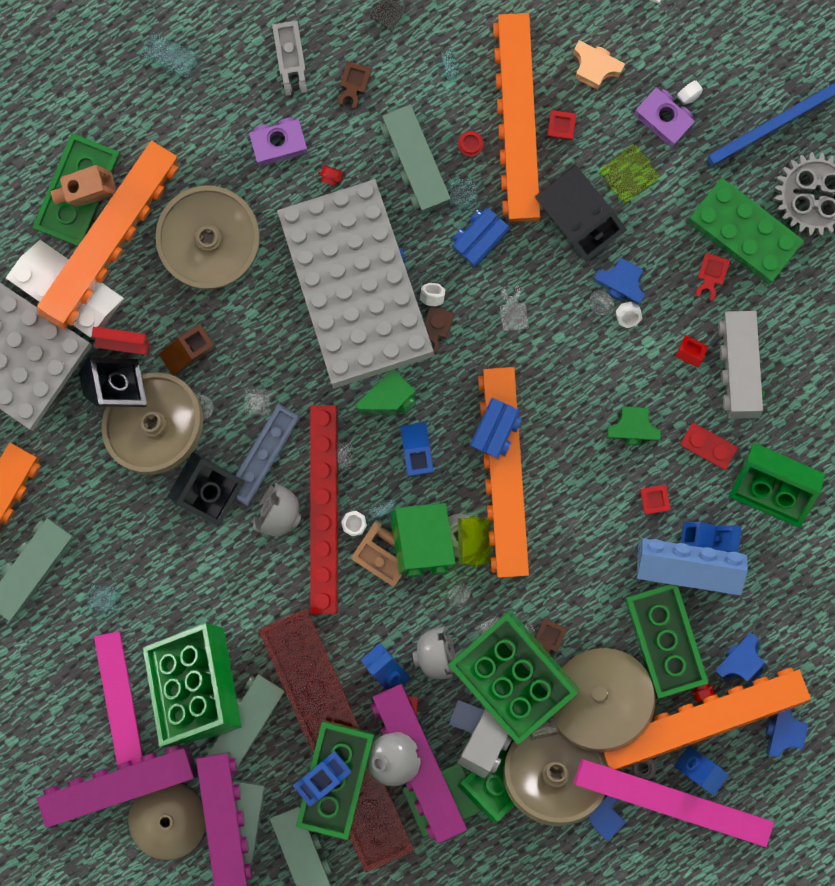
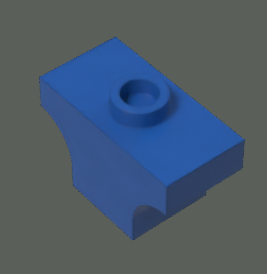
(621, 281)
(743, 661)
(385, 667)
(785, 732)
(701, 770)
(322, 778)

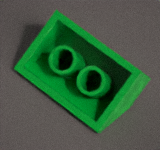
(388, 397)
(777, 485)

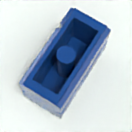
(480, 236)
(495, 428)

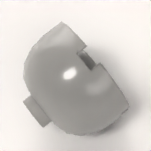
(278, 512)
(435, 653)
(393, 759)

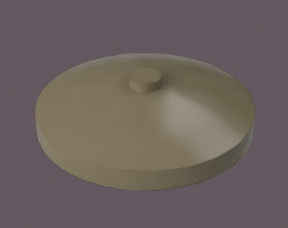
(207, 237)
(157, 435)
(612, 701)
(542, 776)

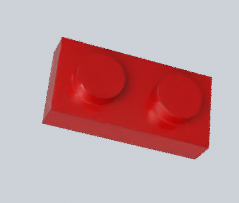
(708, 446)

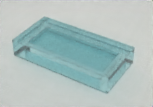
(170, 55)

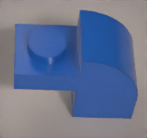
(707, 535)
(605, 819)

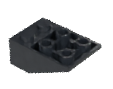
(580, 213)

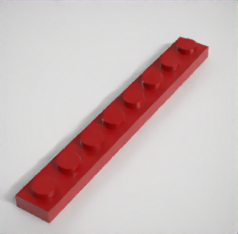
(323, 509)

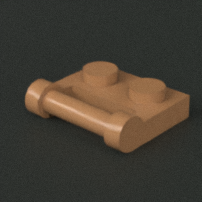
(376, 558)

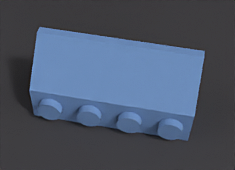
(691, 566)

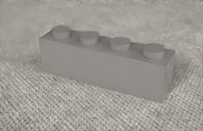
(742, 364)
(484, 746)

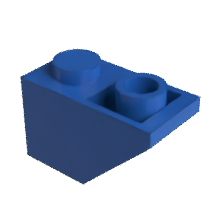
(416, 449)

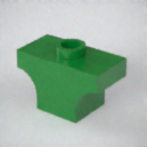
(634, 427)

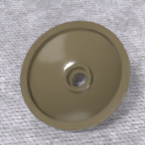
(186, 822)

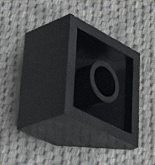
(205, 489)

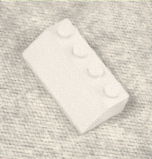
(38, 270)

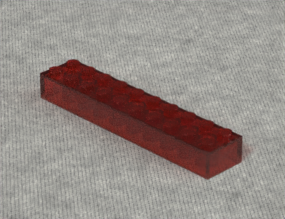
(319, 696)

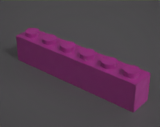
(429, 784)
(118, 786)
(223, 820)

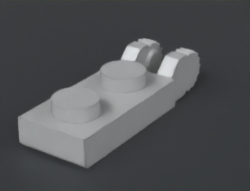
(289, 54)

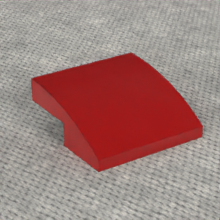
(121, 340)

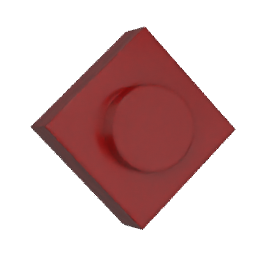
(561, 125)
(691, 351)
(655, 499)

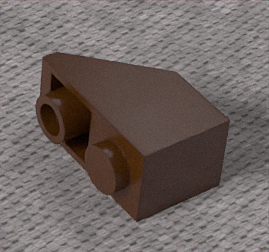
(187, 349)

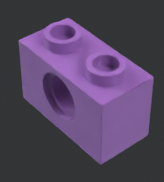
(669, 131)
(268, 153)

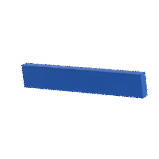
(771, 126)

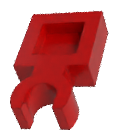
(712, 271)

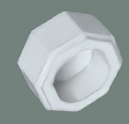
(690, 93)
(432, 294)
(628, 314)
(354, 523)

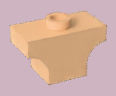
(595, 64)

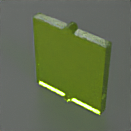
(629, 173)
(473, 541)

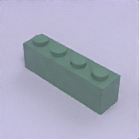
(415, 158)
(32, 566)
(254, 712)
(251, 804)
(301, 850)

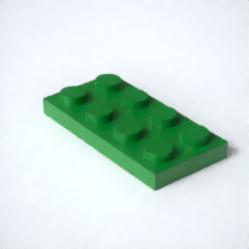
(63, 219)

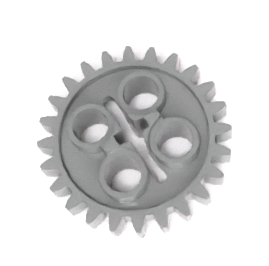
(813, 217)

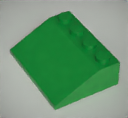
(514, 677)
(191, 686)

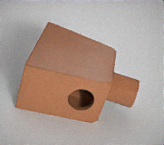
(85, 187)

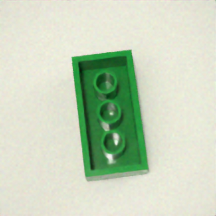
(745, 231)
(666, 640)
(336, 810)

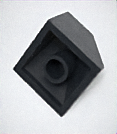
(113, 382)

